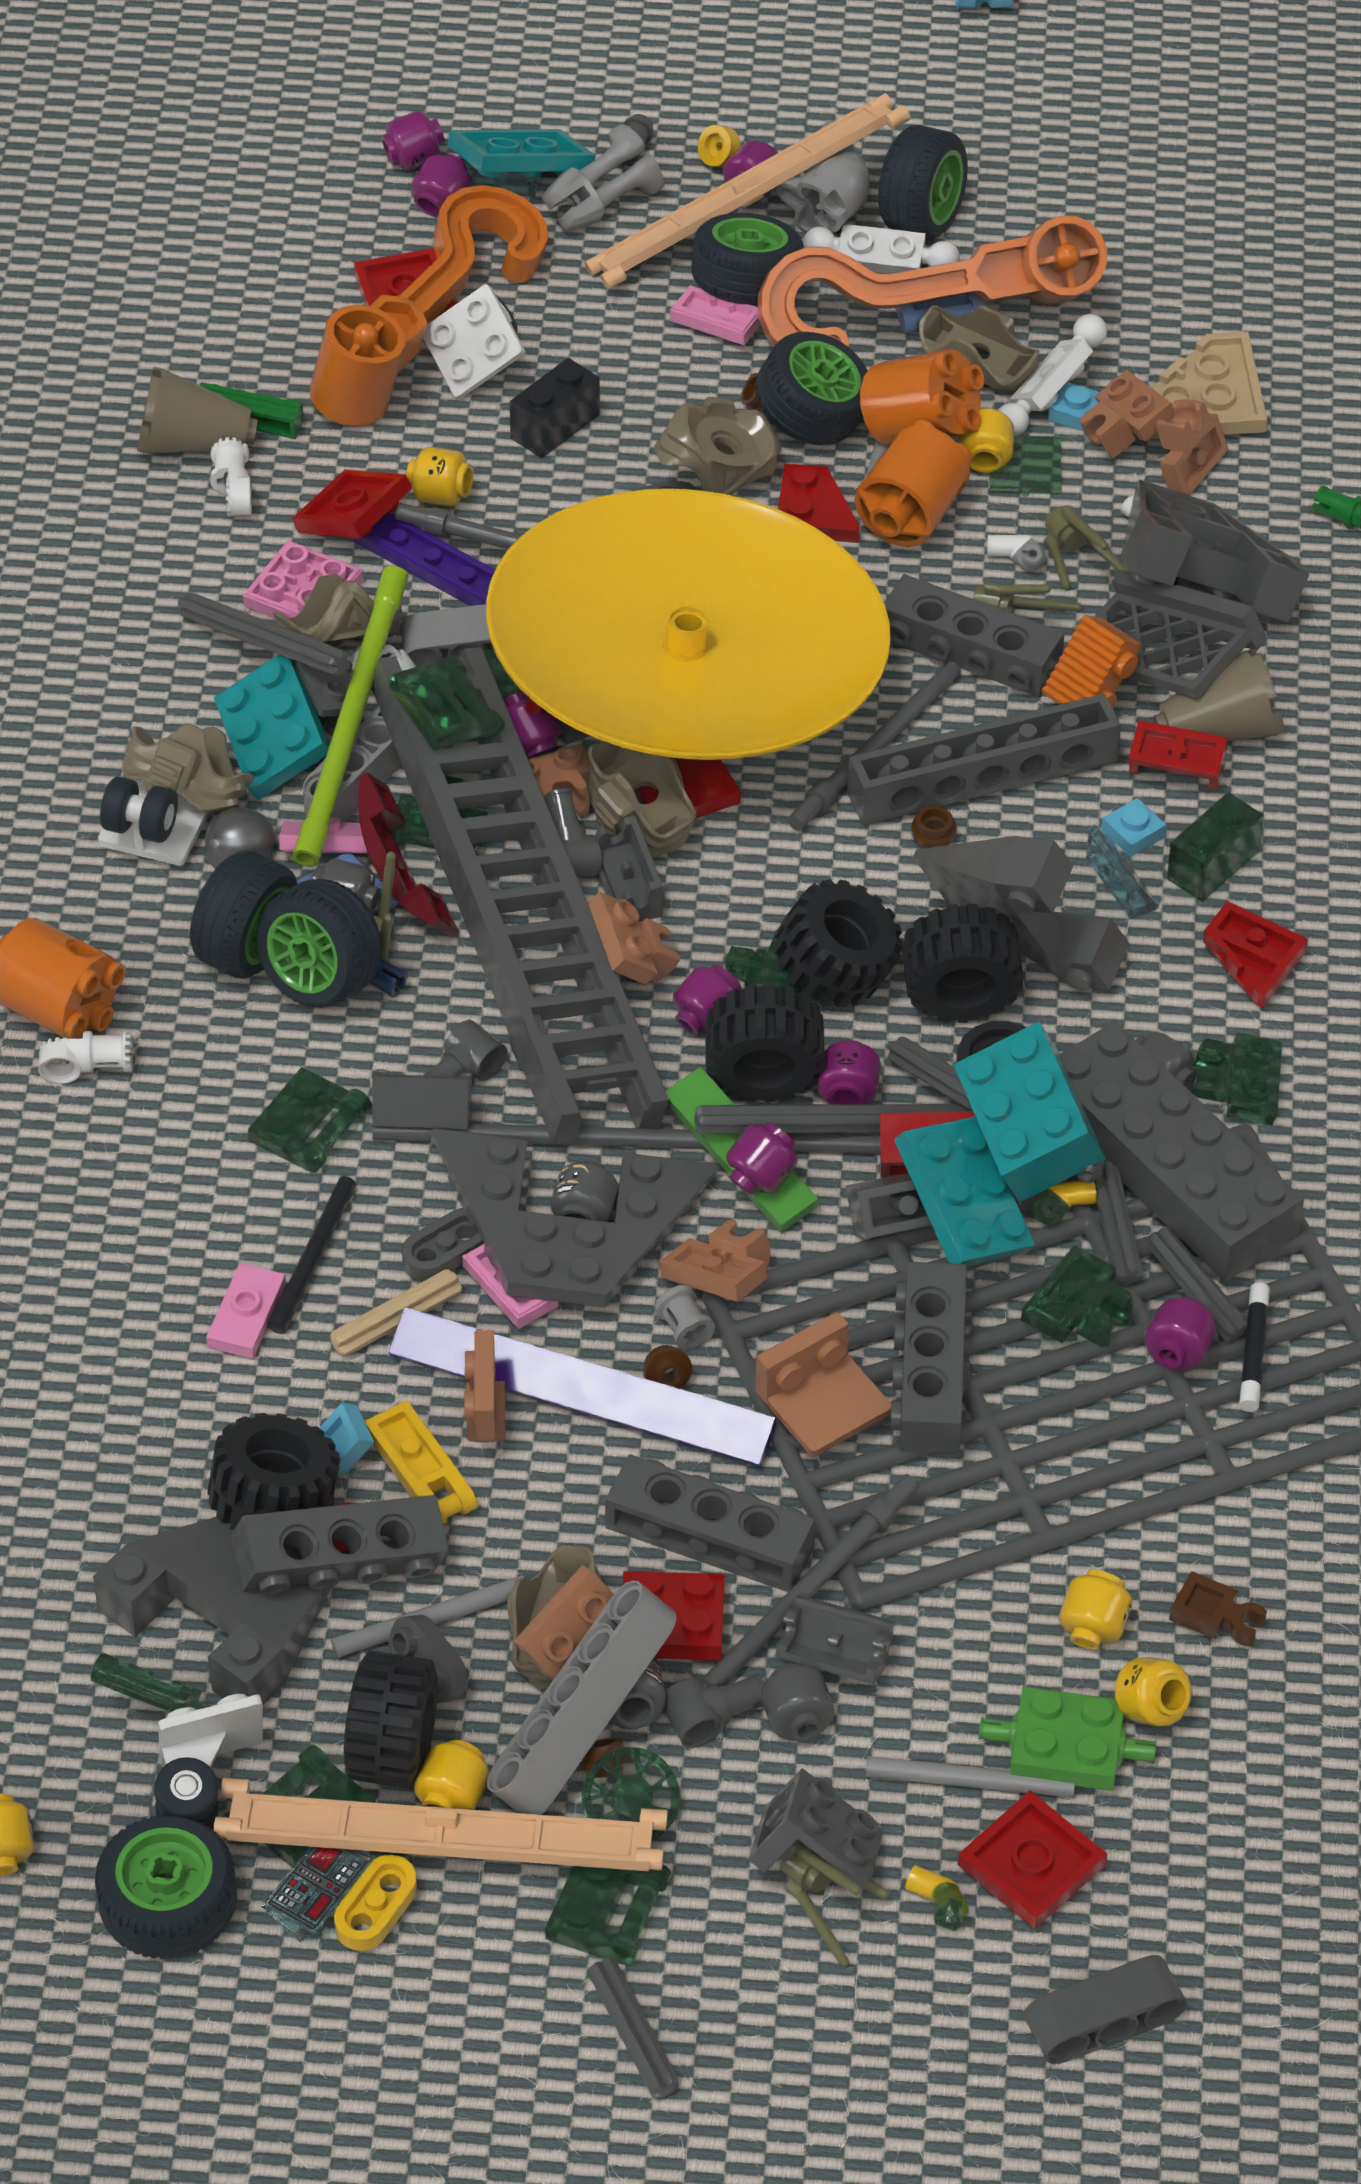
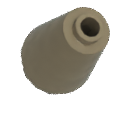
(189, 417)
(1232, 706)

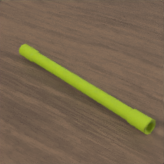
(315, 826)

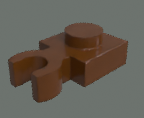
(1212, 1606)

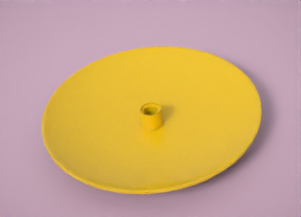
(688, 624)

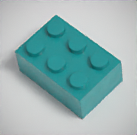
(1029, 1112)

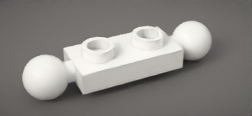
(883, 249)
(1059, 367)

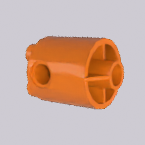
(926, 387)
(913, 484)
(57, 979)

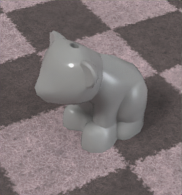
(828, 190)

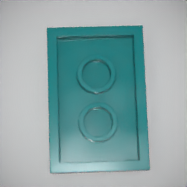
(519, 151)
(272, 725)
(964, 1192)

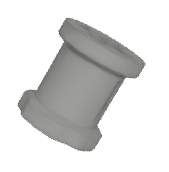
(684, 1317)

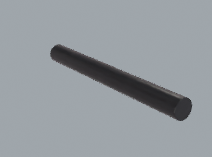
(312, 1255)

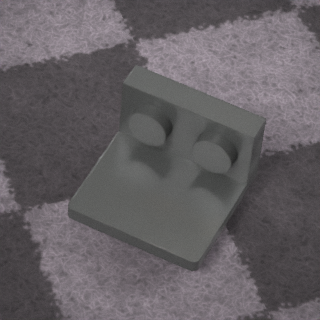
(815, 1815)

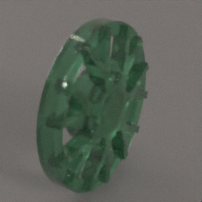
(631, 1791)

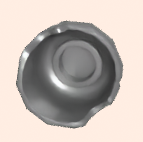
(237, 831)

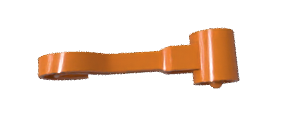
(1047, 265)
(373, 343)

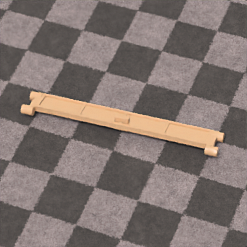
(745, 188)
(440, 1830)

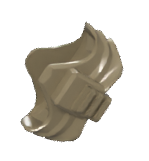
(985, 328)
(708, 435)
(335, 612)
(190, 763)
(611, 788)
(533, 1594)

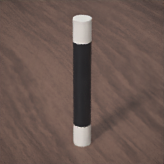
(1254, 1347)

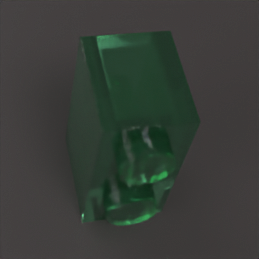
(1215, 846)

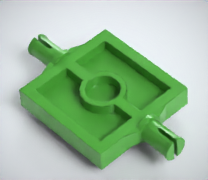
(1067, 1738)

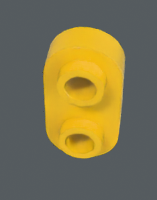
(372, 1905)

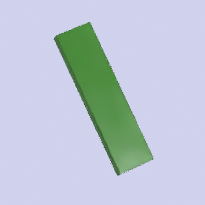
(793, 1197)

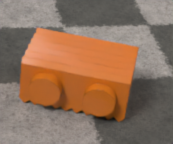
(1093, 662)

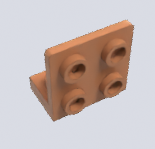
(818, 1386)

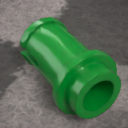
(1338, 506)

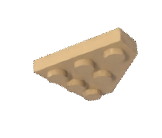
(1222, 377)

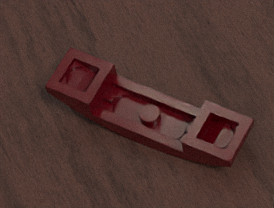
(377, 819)

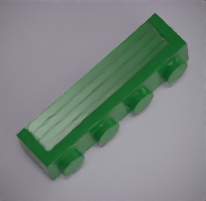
(273, 414)

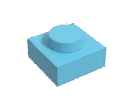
(1072, 405)
(1133, 827)
(349, 1434)

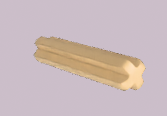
(386, 1316)

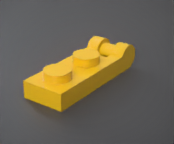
(419, 1459)

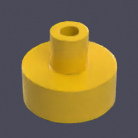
(717, 145)

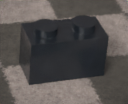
(554, 407)

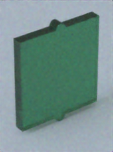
(1032, 469)

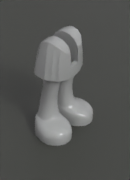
(590, 202)

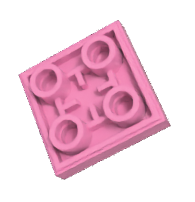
(292, 577)

